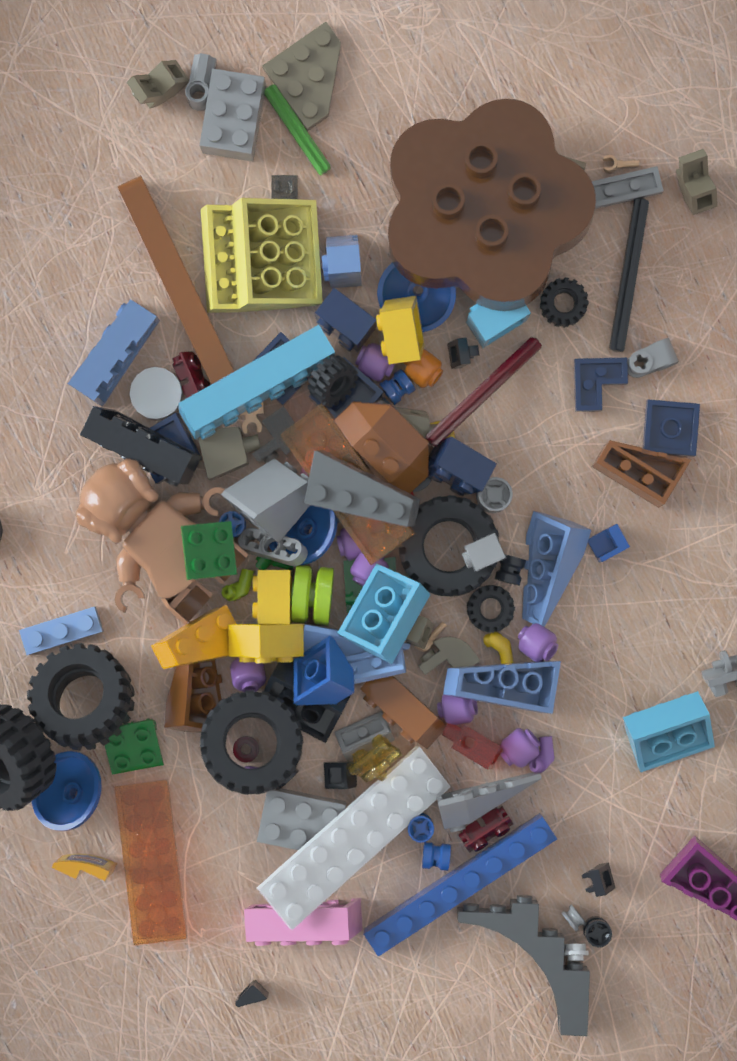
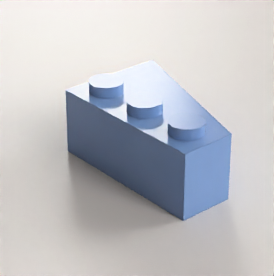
(342, 261)

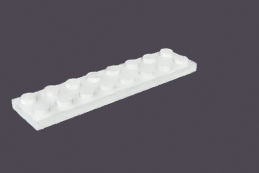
(353, 838)

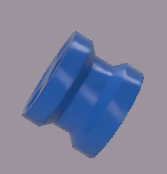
(236, 519)

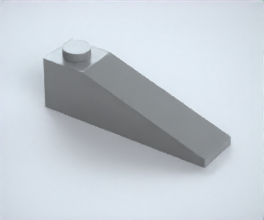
(471, 803)

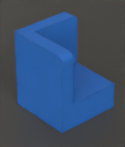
(608, 543)

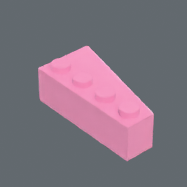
(325, 923)

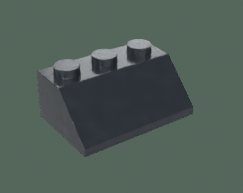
(314, 719)

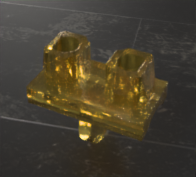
(376, 761)

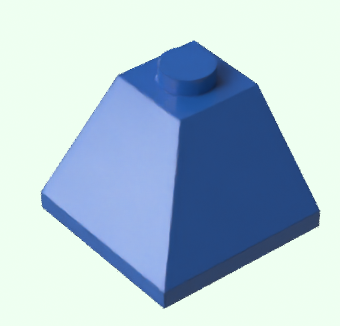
(322, 675)

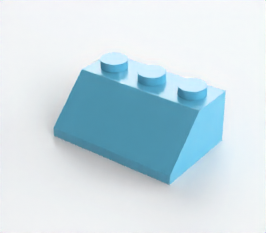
(384, 613)
(669, 731)

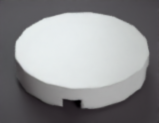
(156, 393)

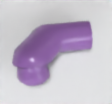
(545, 756)

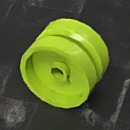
(312, 595)

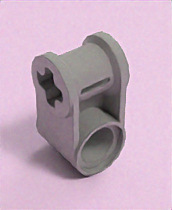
(655, 358)

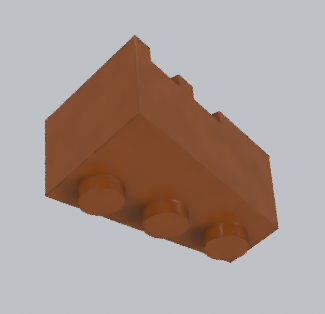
(641, 471)
(404, 709)

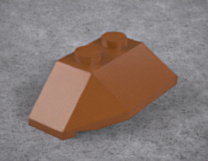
(386, 442)

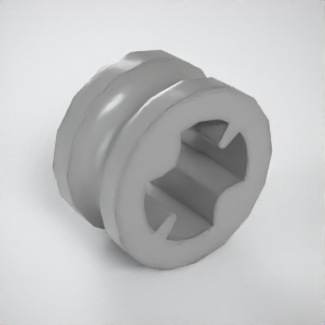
(574, 918)

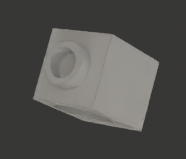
(483, 552)

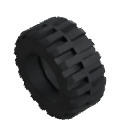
(412, 550)
(58, 674)
(243, 706)
(25, 759)

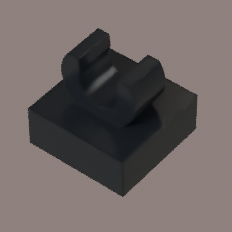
(461, 353)
(601, 880)

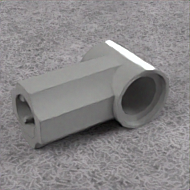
(200, 80)

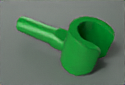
(263, 564)

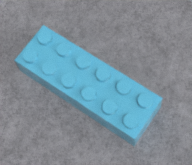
(255, 383)

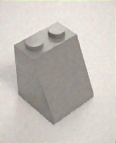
(270, 498)

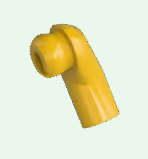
(500, 644)

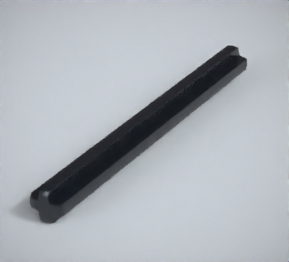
(629, 275)

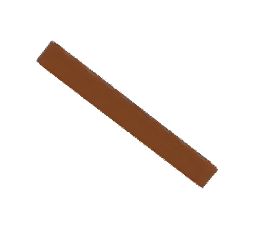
(176, 279)

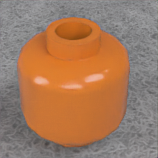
(424, 371)

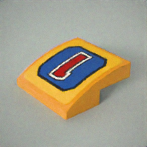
(76, 864)

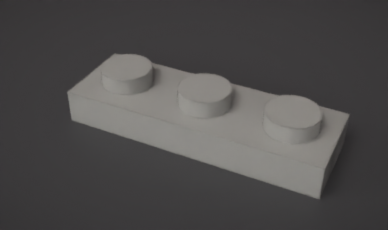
(627, 187)

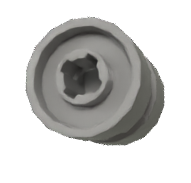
(495, 495)

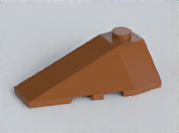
(192, 696)

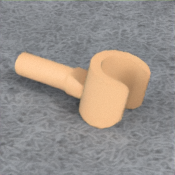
(618, 163)
(434, 634)

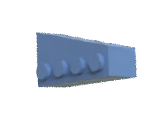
(513, 685)

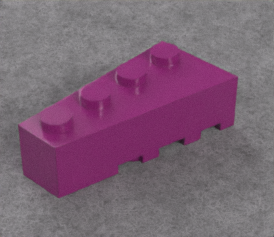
(703, 876)

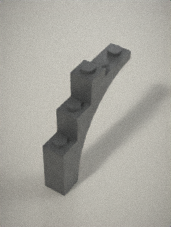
(520, 924)

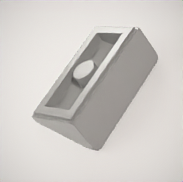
(360, 734)

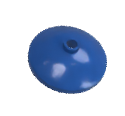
(433, 303)
(321, 537)
(57, 805)

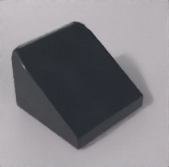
(338, 775)
(251, 994)

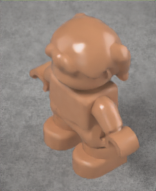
(120, 501)

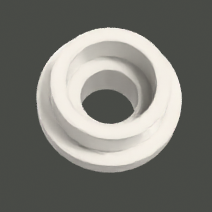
(575, 952)

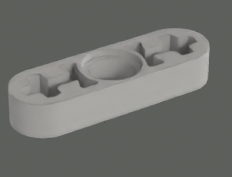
(279, 554)

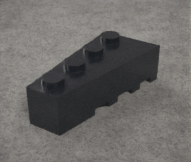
(140, 443)

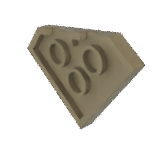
(307, 74)

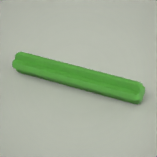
(297, 129)

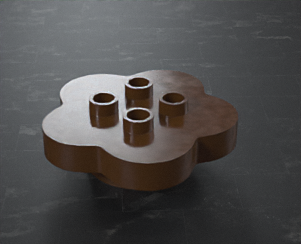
(486, 204)

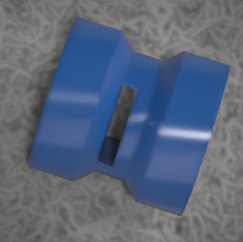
(393, 391)
(423, 830)
(436, 856)

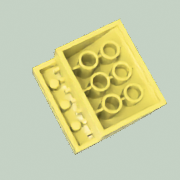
(261, 255)

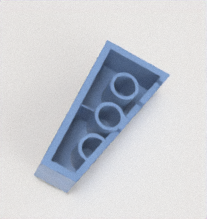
(114, 352)

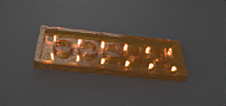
(320, 432)
(150, 862)

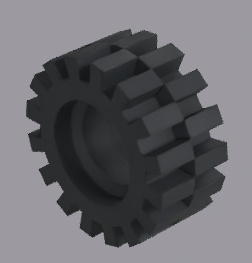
(575, 291)
(332, 380)
(502, 619)

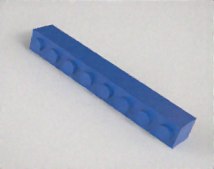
(459, 884)

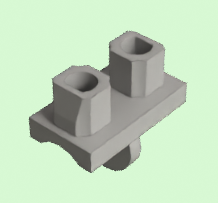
(722, 672)

